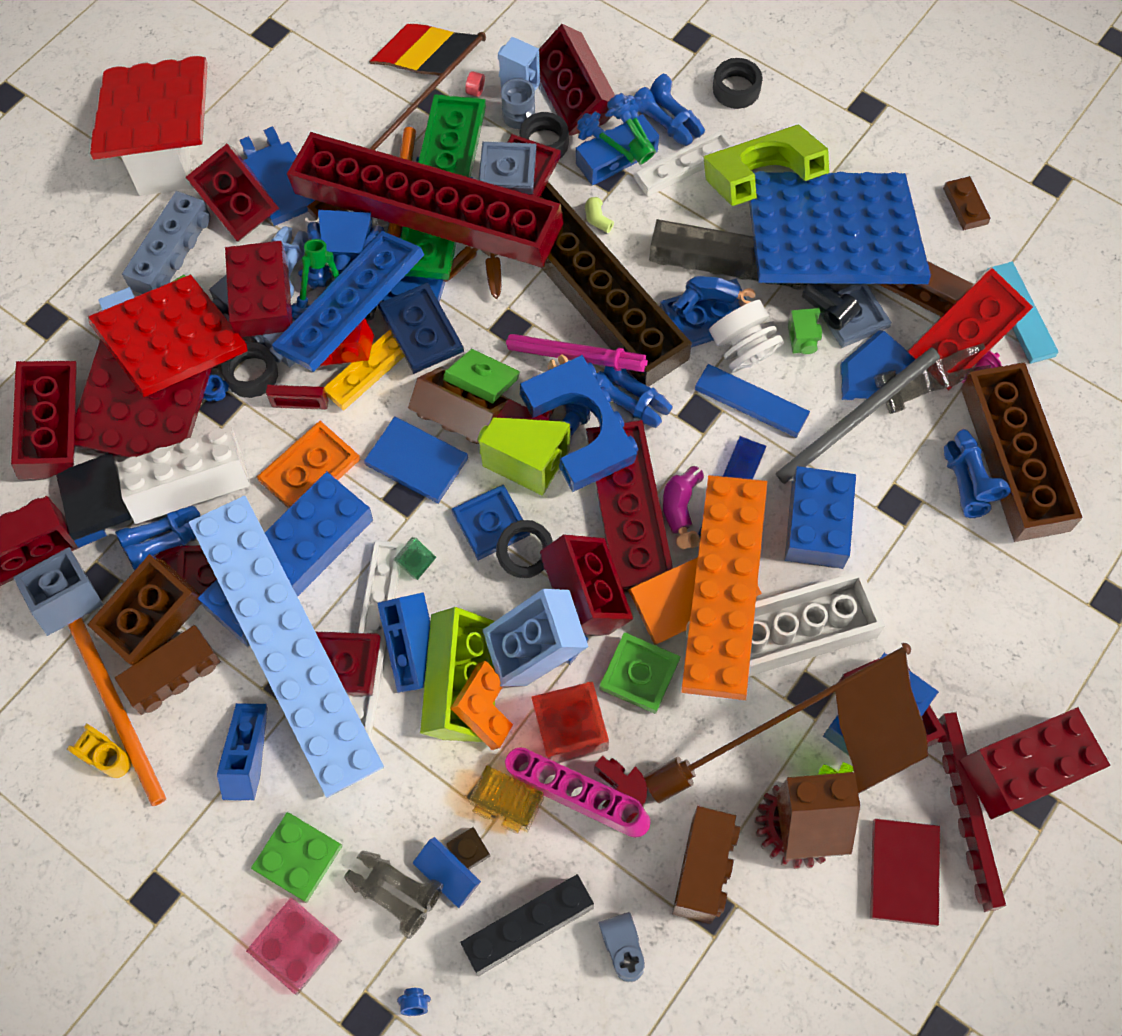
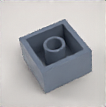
(57, 591)

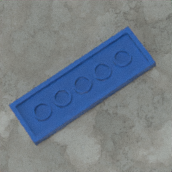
(347, 300)

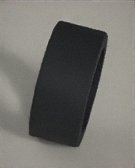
(737, 98)
(549, 122)
(254, 387)
(502, 548)

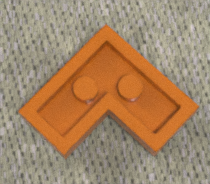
(476, 706)

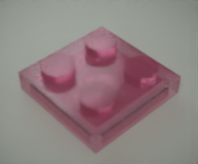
(294, 946)

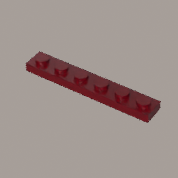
(971, 820)

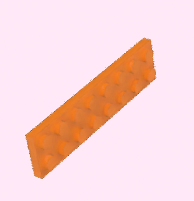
(725, 589)

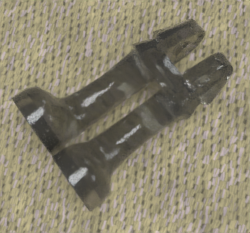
(424, 895)

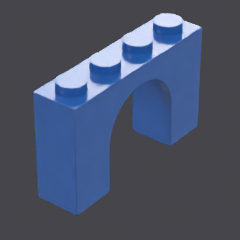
(577, 384)

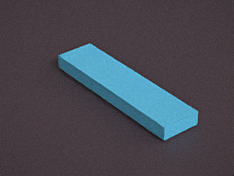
(1030, 329)

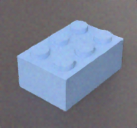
(535, 637)

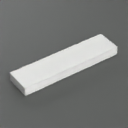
(680, 164)

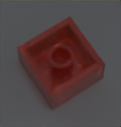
(570, 723)

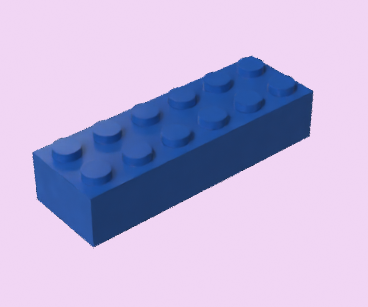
(304, 541)

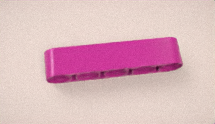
(587, 800)

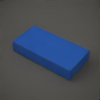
(440, 864)

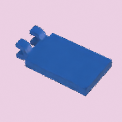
(271, 169)

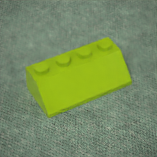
(452, 655)

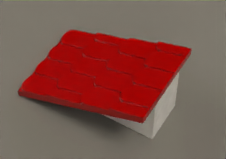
(151, 120)

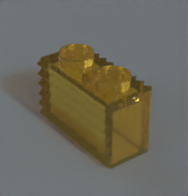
(506, 799)

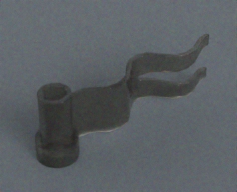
(931, 379)

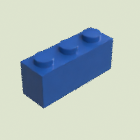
(600, 160)

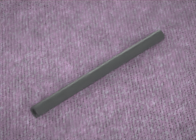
(858, 414)

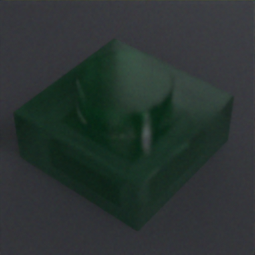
(414, 558)

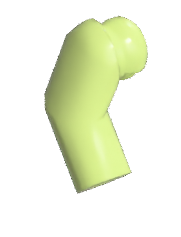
(594, 215)

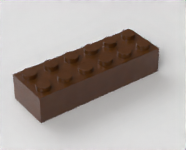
(1021, 451)

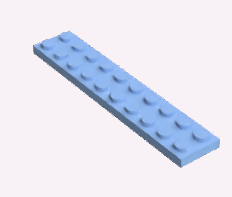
(286, 646)

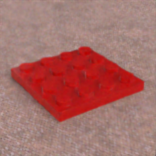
(167, 335)

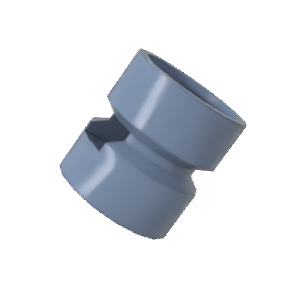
(517, 101)

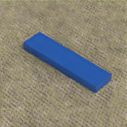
(752, 400)

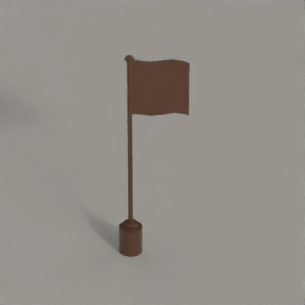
(876, 721)

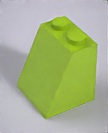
(525, 450)

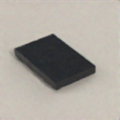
(92, 496)

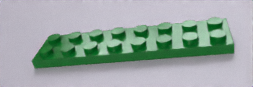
(451, 146)

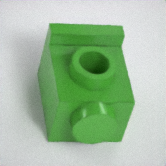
(804, 330)

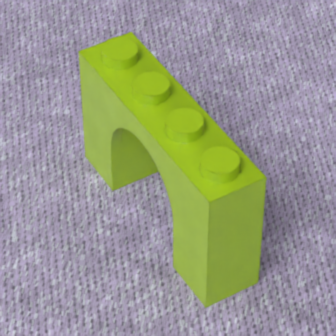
(793, 147)

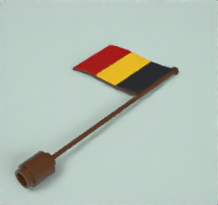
(424, 51)

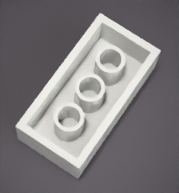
(182, 474)

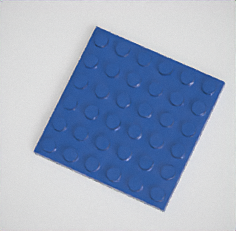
(836, 229)

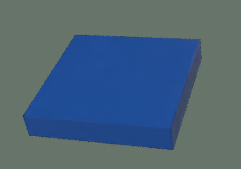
(486, 518)

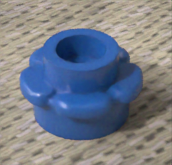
(215, 382)
(413, 1002)

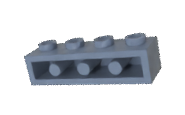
(167, 243)

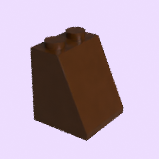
(818, 815)

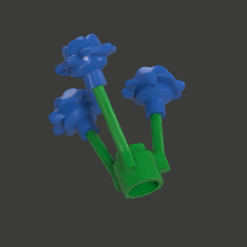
(626, 109)
(314, 272)

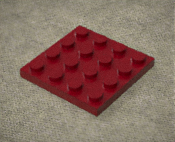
(123, 422)

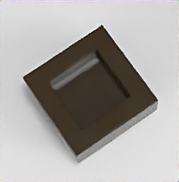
(468, 848)

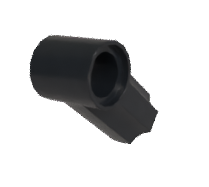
(836, 308)

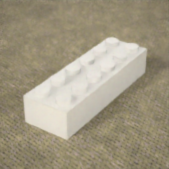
(812, 622)

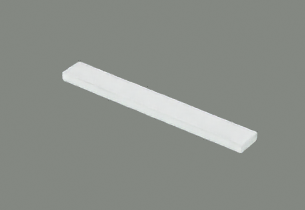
(380, 586)

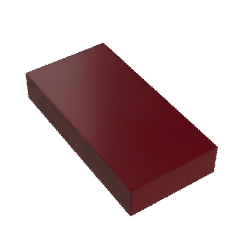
(297, 397)

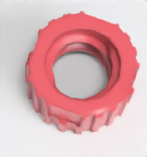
(475, 83)

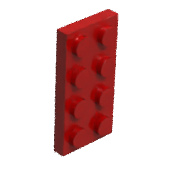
(977, 317)

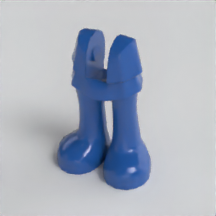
(685, 121)
(646, 394)
(981, 490)
(181, 534)

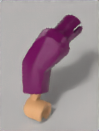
(675, 506)

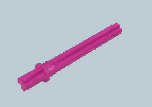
(613, 358)

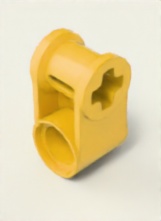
(97, 749)

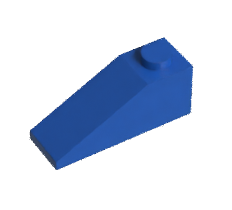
(407, 637)
(243, 753)

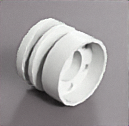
(746, 336)

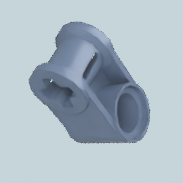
(621, 942)

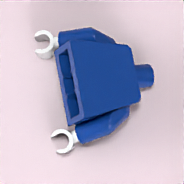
(344, 234)

